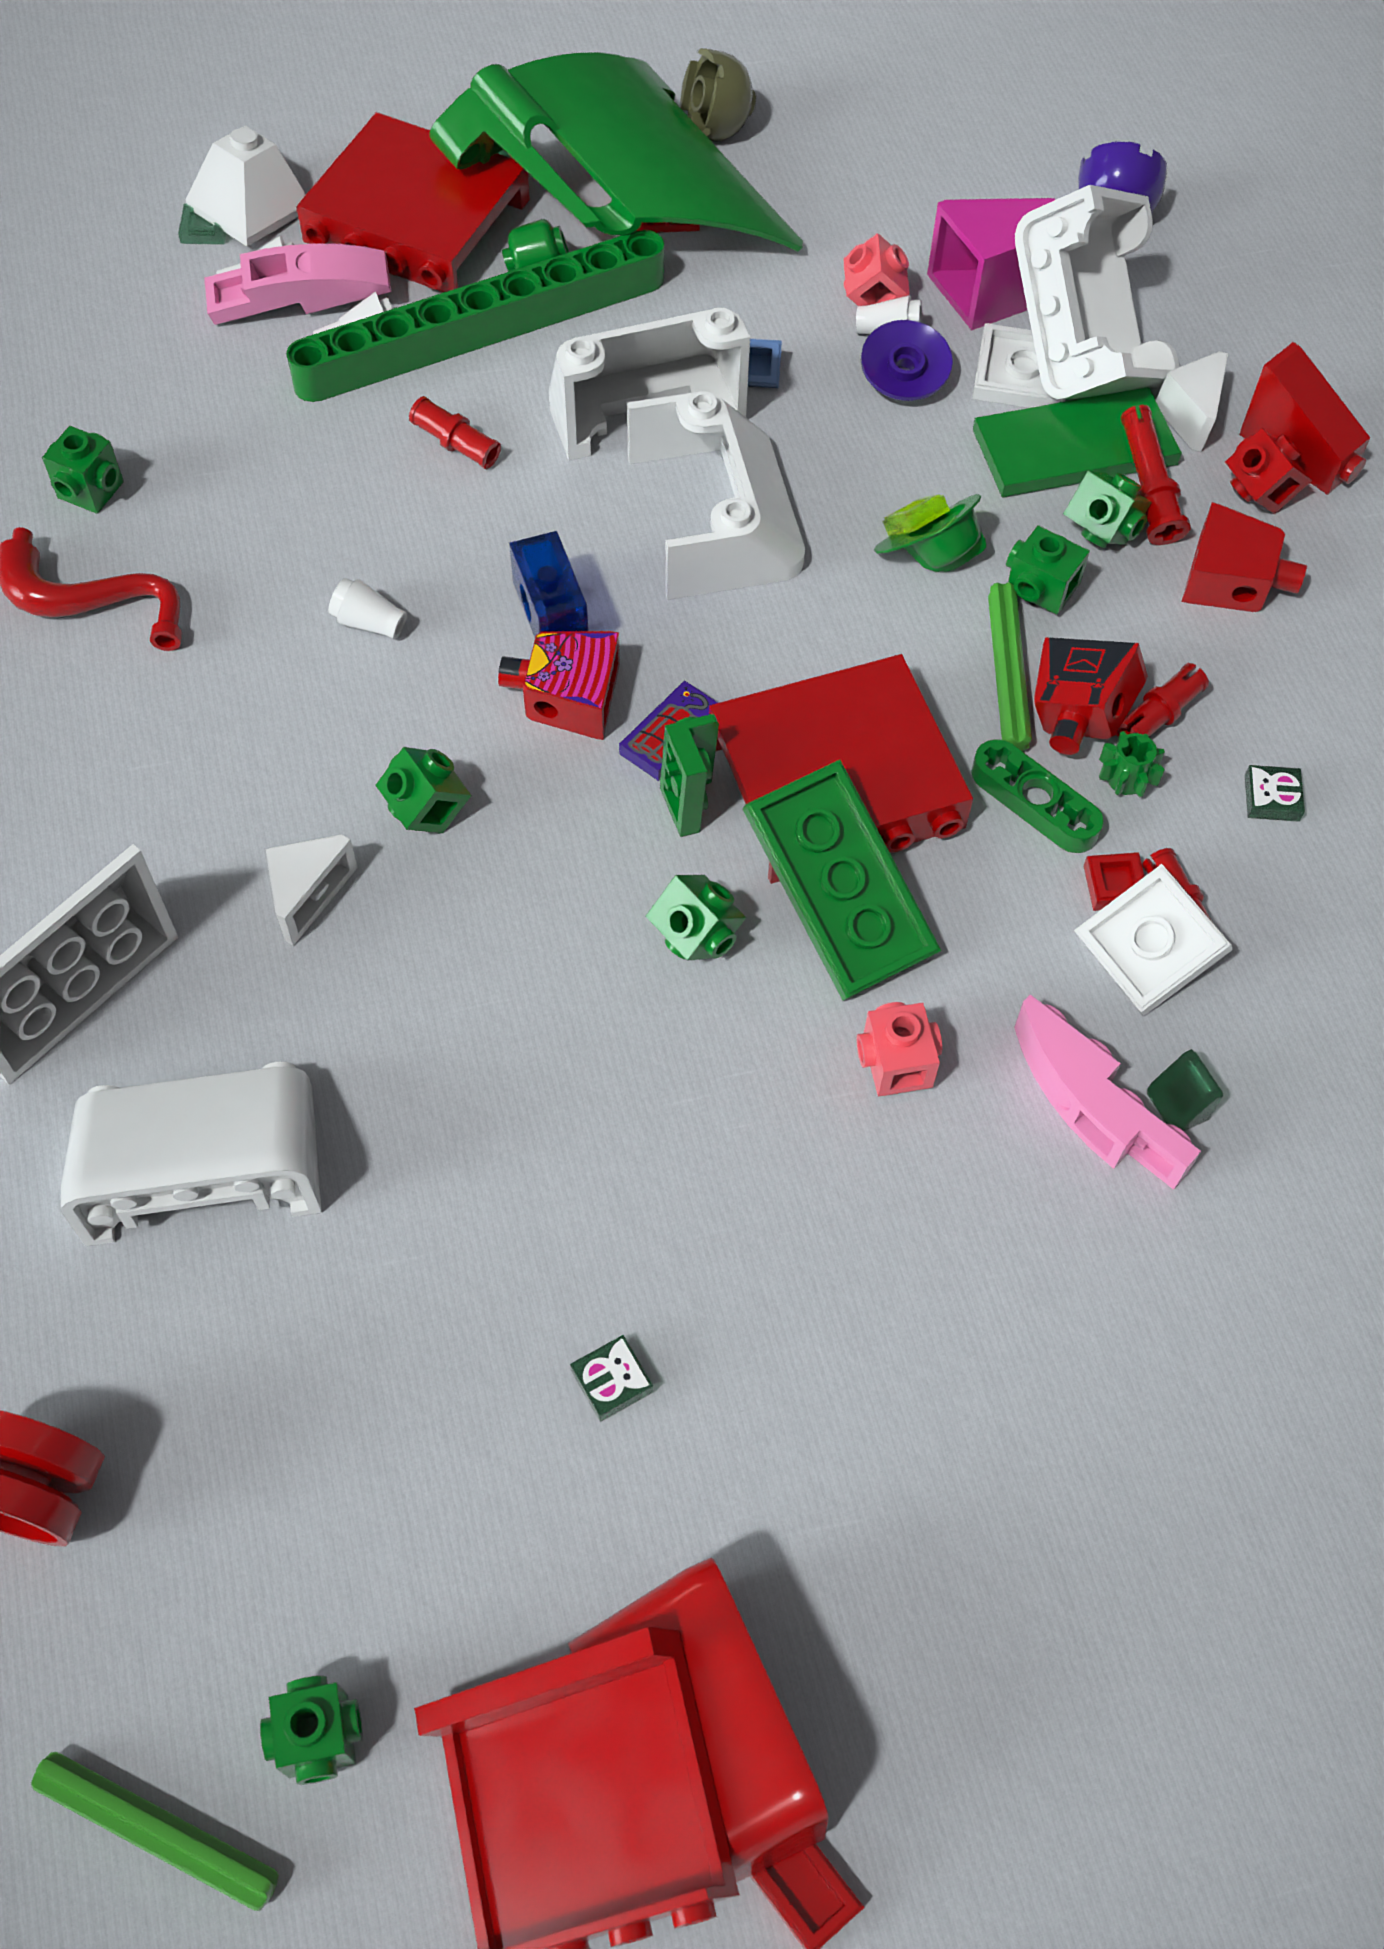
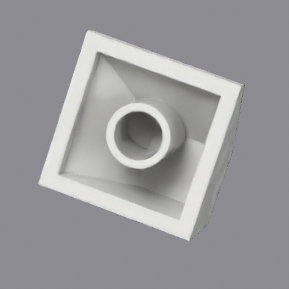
(246, 187)

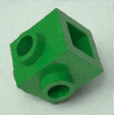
(83, 469)
(1108, 508)
(1046, 568)
(423, 789)
(696, 917)
(332, 1743)

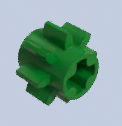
(1131, 764)

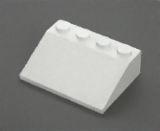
(78, 959)

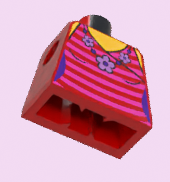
(567, 679)

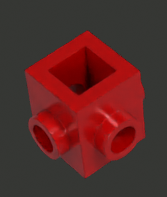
(1267, 470)

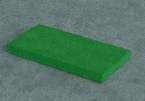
(1066, 439)
(841, 879)

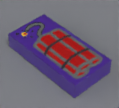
(645, 742)

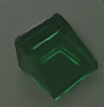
(1185, 1092)

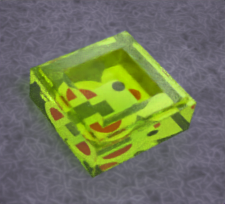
(915, 514)

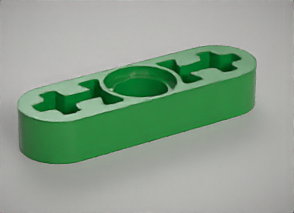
(1039, 816)

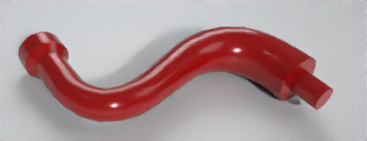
(39, 597)

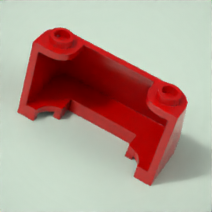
(755, 1760)

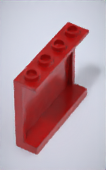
(408, 199)
(870, 722)
(584, 1797)

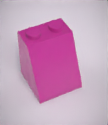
(977, 257)

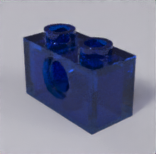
(547, 585)

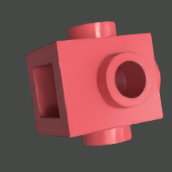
(876, 272)
(900, 1048)

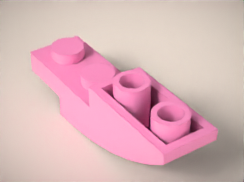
(292, 274)
(1078, 1083)

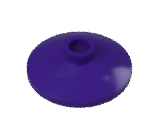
(907, 346)

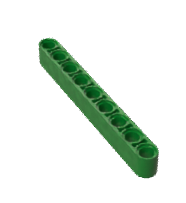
(475, 316)

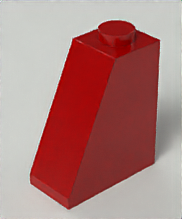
(1302, 405)

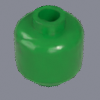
(533, 244)

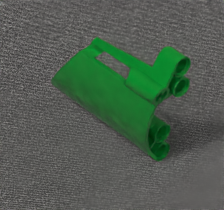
(622, 131)

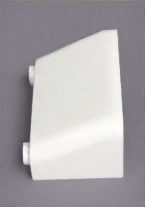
(1083, 296)
(642, 362)
(190, 1148)

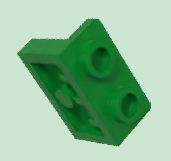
(687, 768)

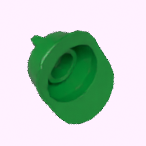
(944, 541)

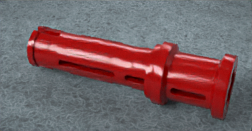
(1164, 513)

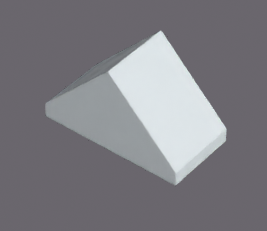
(1192, 398)
(307, 879)

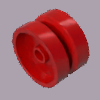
(34, 1470)

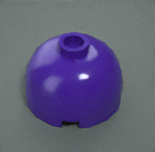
(1125, 169)

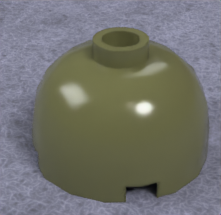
(717, 94)

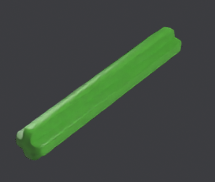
(1009, 665)
(155, 1831)

